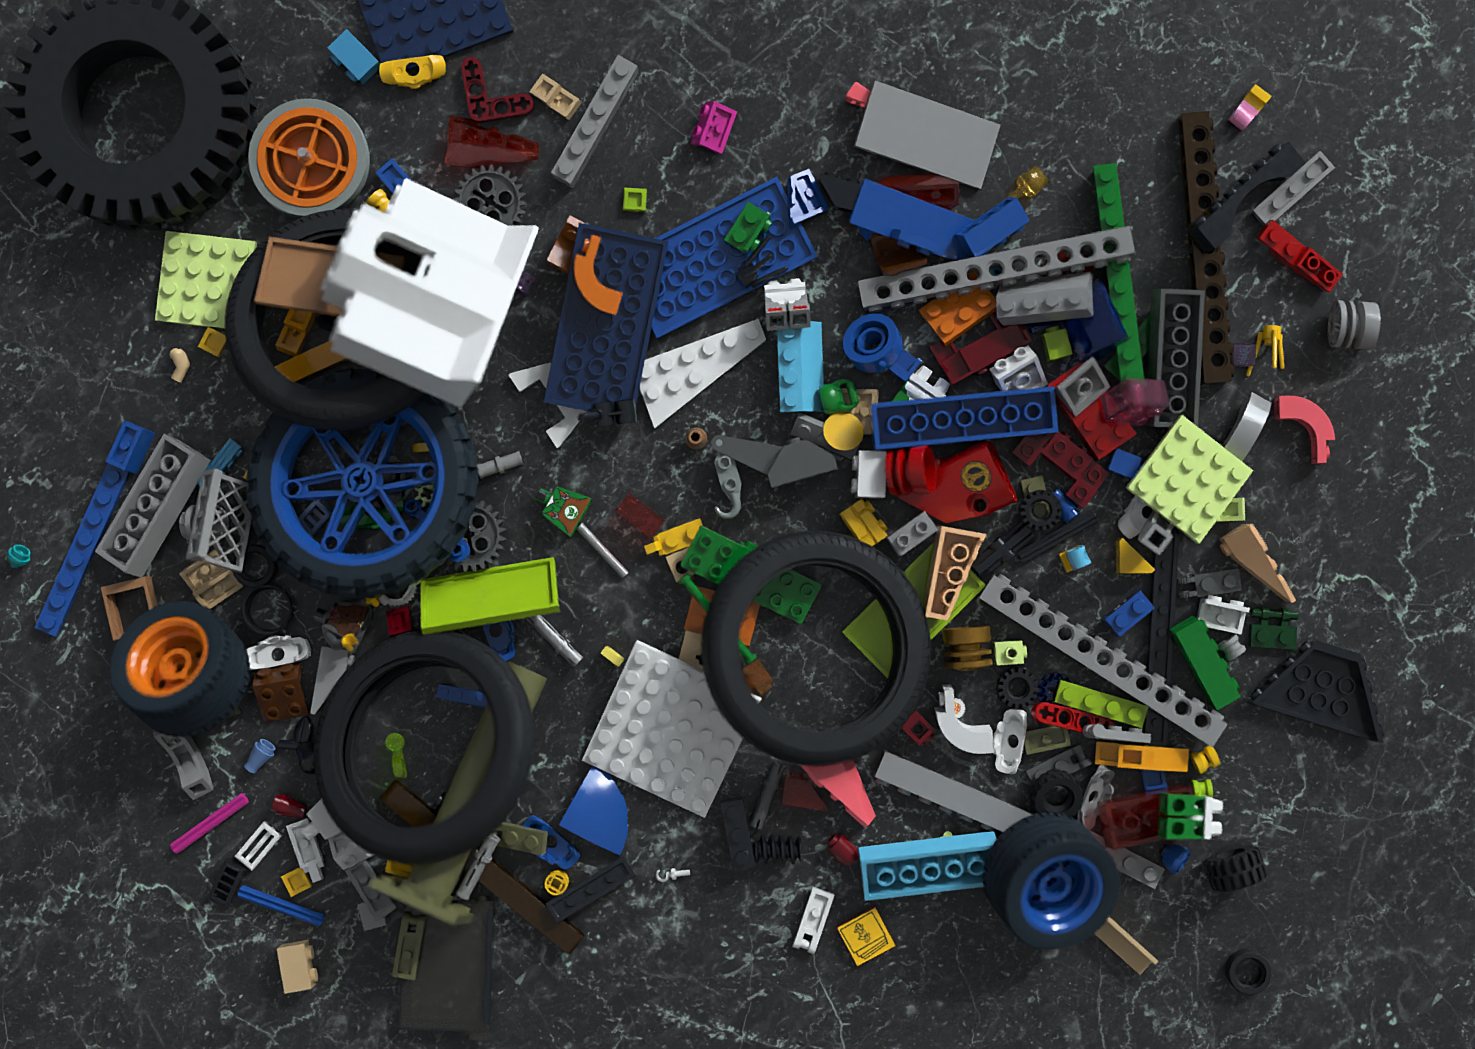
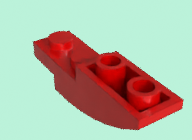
(1298, 257)

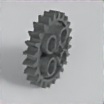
(501, 185)
(490, 531)

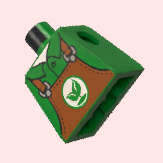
(564, 508)

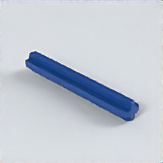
(281, 906)

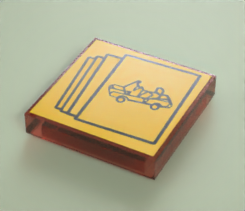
(866, 936)

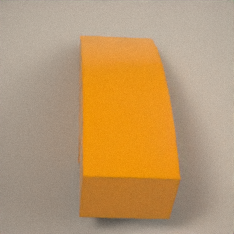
(295, 332)

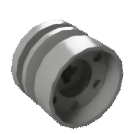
(1354, 325)

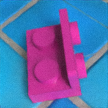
(713, 126)

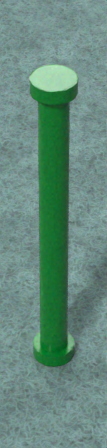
(704, 603)

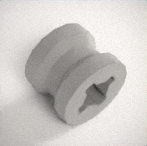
(1231, 647)

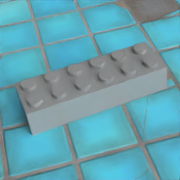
(152, 506)

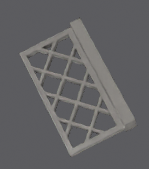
(204, 519)

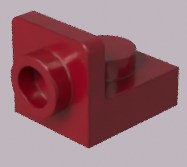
(399, 621)

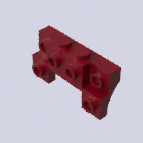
(981, 353)
(1067, 458)

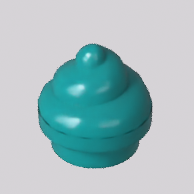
(18, 556)

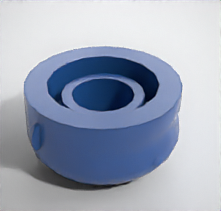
(866, 332)

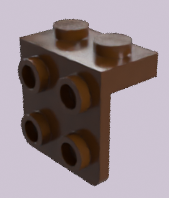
(893, 257)
(280, 692)

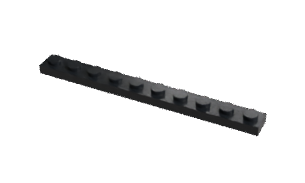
(1160, 637)

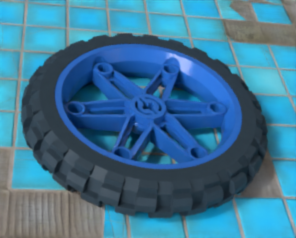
(378, 572)

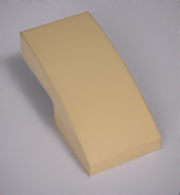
(555, 97)

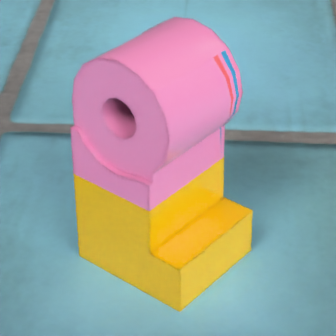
(1249, 107)

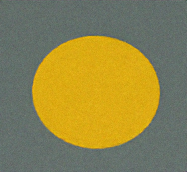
(843, 431)

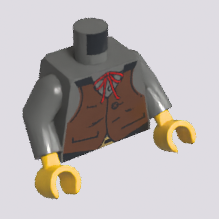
(346, 622)

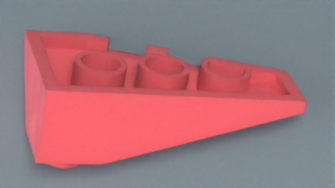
(846, 786)

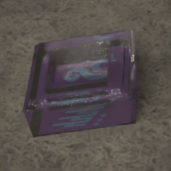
(1244, 355)

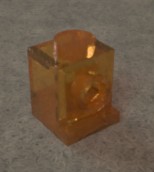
(758, 676)

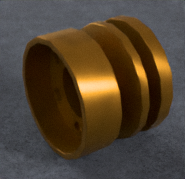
(967, 647)

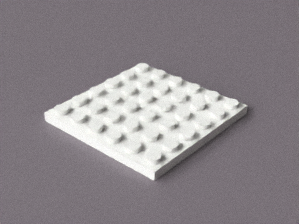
(664, 731)

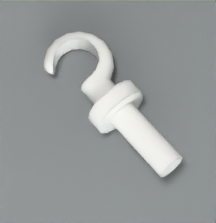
(673, 874)

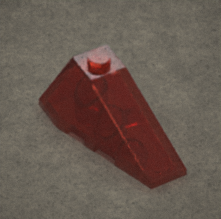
(476, 146)

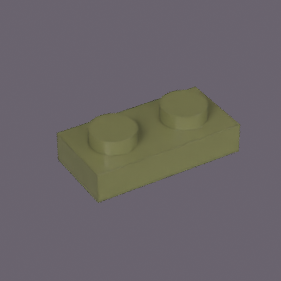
(1040, 509)
(1045, 739)

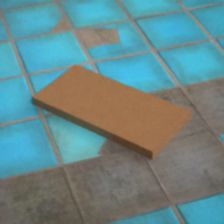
(296, 272)

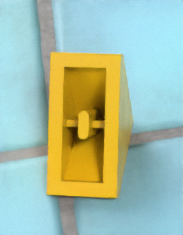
(1129, 560)

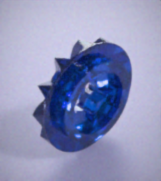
(1050, 680)

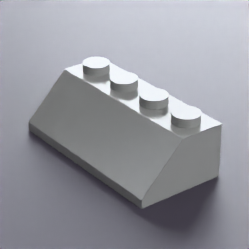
(1046, 299)

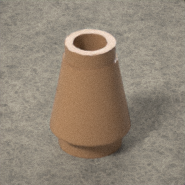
(696, 445)

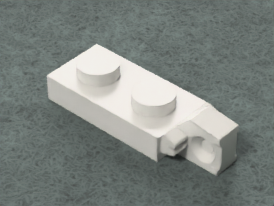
(307, 852)

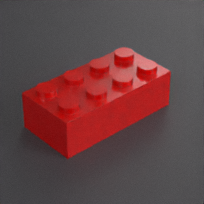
(1090, 425)

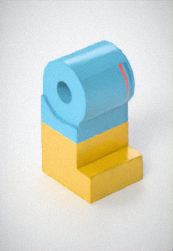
(1074, 558)

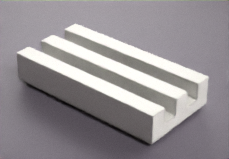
(271, 831)

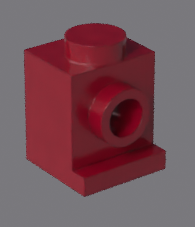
(924, 735)

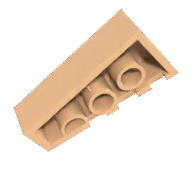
(948, 570)

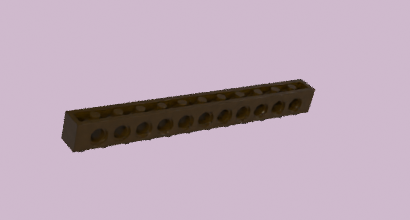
(1203, 124)

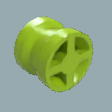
(1202, 788)

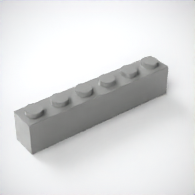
(595, 121)

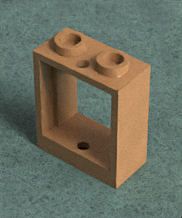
(111, 604)

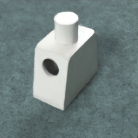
(320, 823)

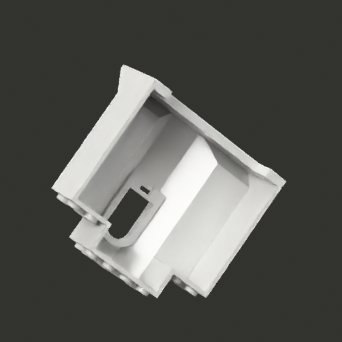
(431, 327)

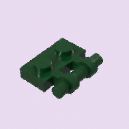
(1270, 635)

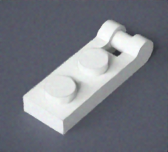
(813, 919)

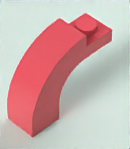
(1312, 418)

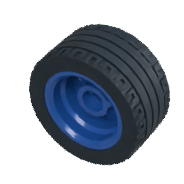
(1051, 881)

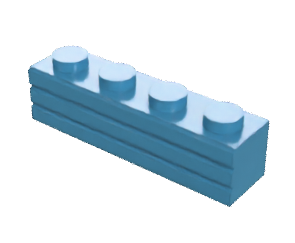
(225, 457)

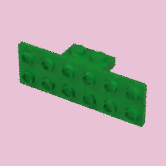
(715, 555)

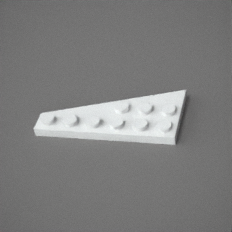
(685, 372)

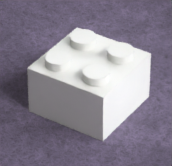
(870, 474)

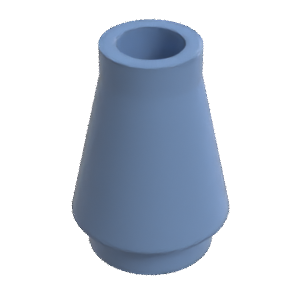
(260, 754)

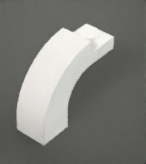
(966, 737)

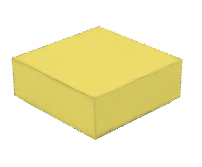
(612, 655)

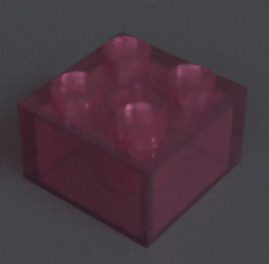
(1135, 401)

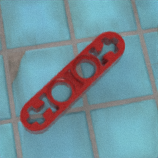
(1073, 717)

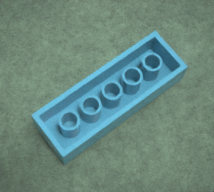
(924, 865)

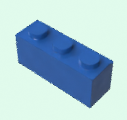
(992, 227)

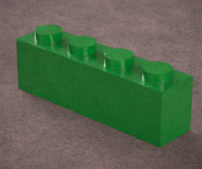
(1205, 662)

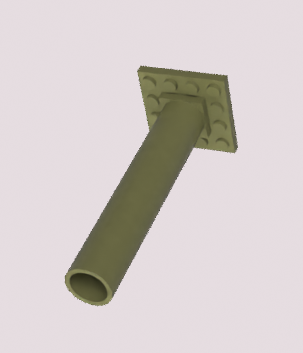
(432, 883)

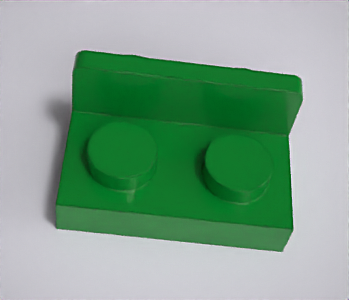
(748, 228)

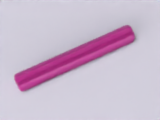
(209, 823)

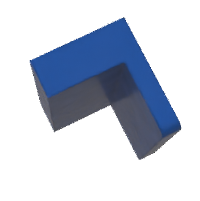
(130, 447)

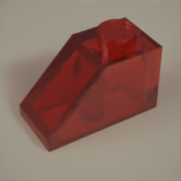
(801, 793)

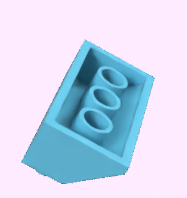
(800, 368)

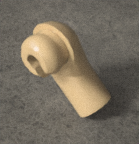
(181, 362)

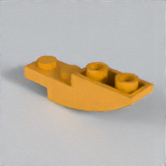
(1142, 756)

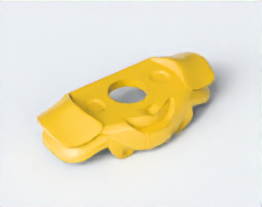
(395, 72)

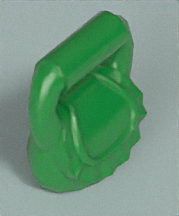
(832, 396)

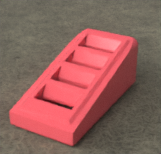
(857, 95)

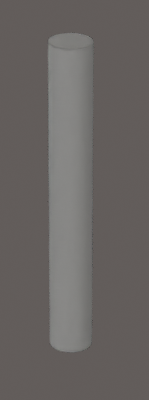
(602, 550)

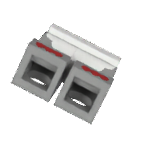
(784, 298)

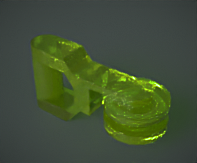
(395, 743)

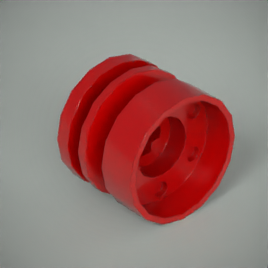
(910, 470)

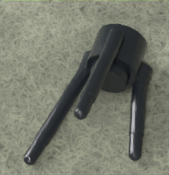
(748, 275)

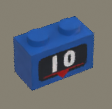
(1127, 613)

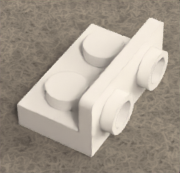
(346, 852)

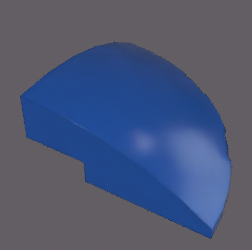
(598, 812)

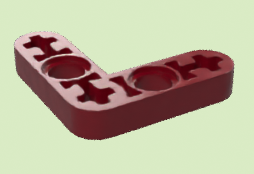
(490, 104)

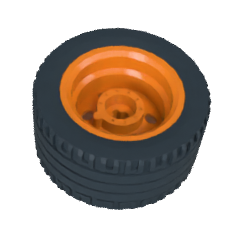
(180, 669)

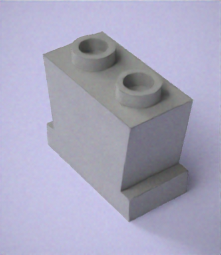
(911, 533)

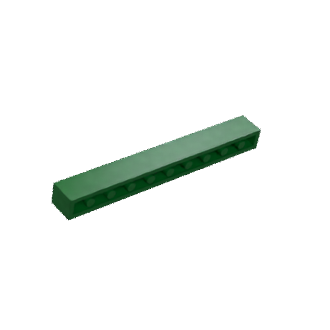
(1118, 275)

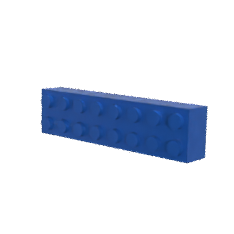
(963, 418)

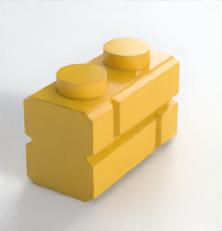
(863, 523)

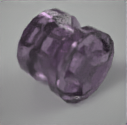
(524, 283)

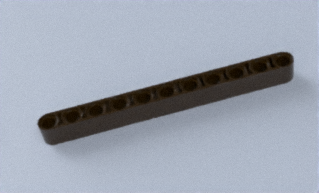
(494, 875)

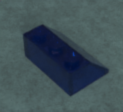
(1100, 333)

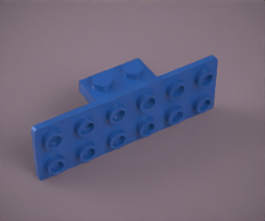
(909, 220)

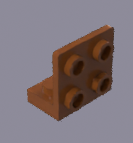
(562, 251)

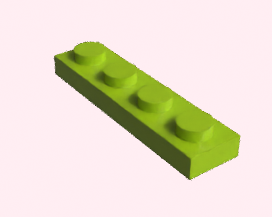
(1101, 703)

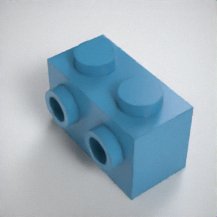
(354, 56)

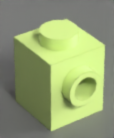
(1009, 652)

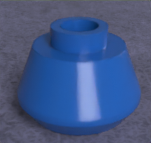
(1175, 857)

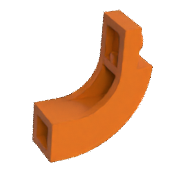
(588, 285)

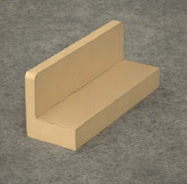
(1125, 946)

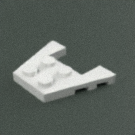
(526, 378)

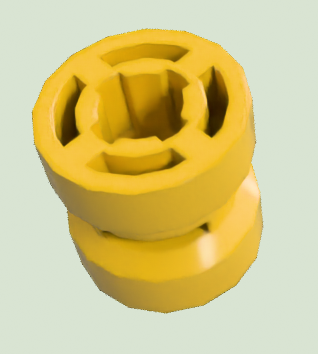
(378, 201)
(1204, 759)
(559, 879)

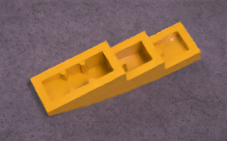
(311, 362)

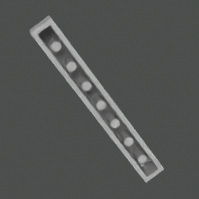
(947, 793)

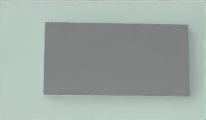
(926, 135)

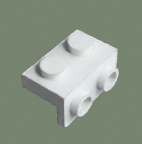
(1222, 615)

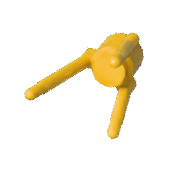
(1272, 337)

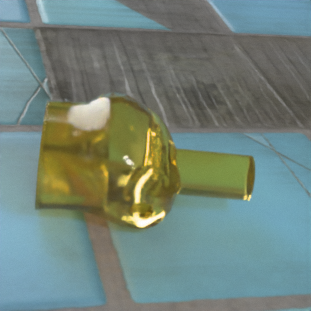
(1030, 183)

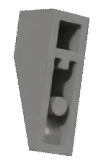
(330, 668)

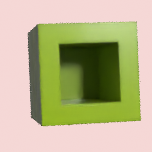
(1056, 344)

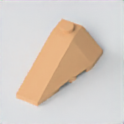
(1248, 550)

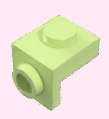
(1234, 511)

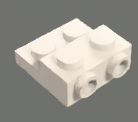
(1019, 371)

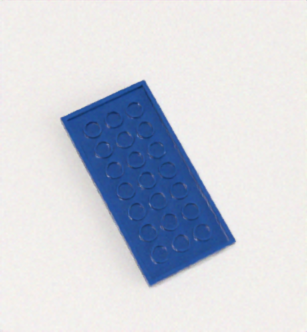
(703, 268)

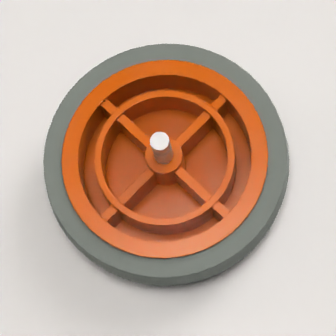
(308, 157)

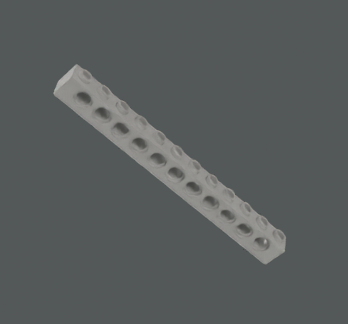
(1119, 237)
(1208, 732)

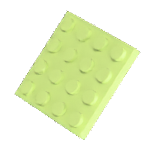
(198, 277)
(1189, 479)

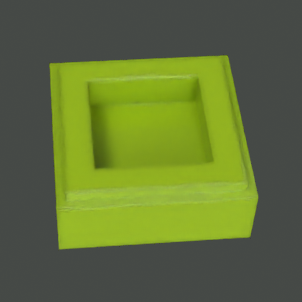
(634, 200)

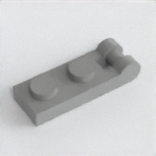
(1115, 733)

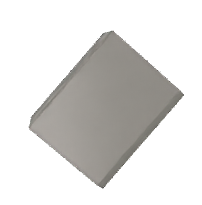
(1082, 387)

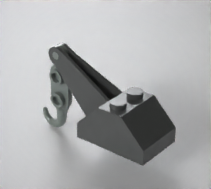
(782, 465)

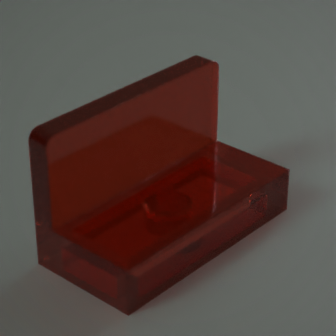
(640, 515)

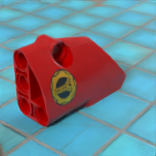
(964, 482)

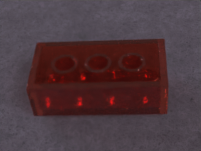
(1134, 817)

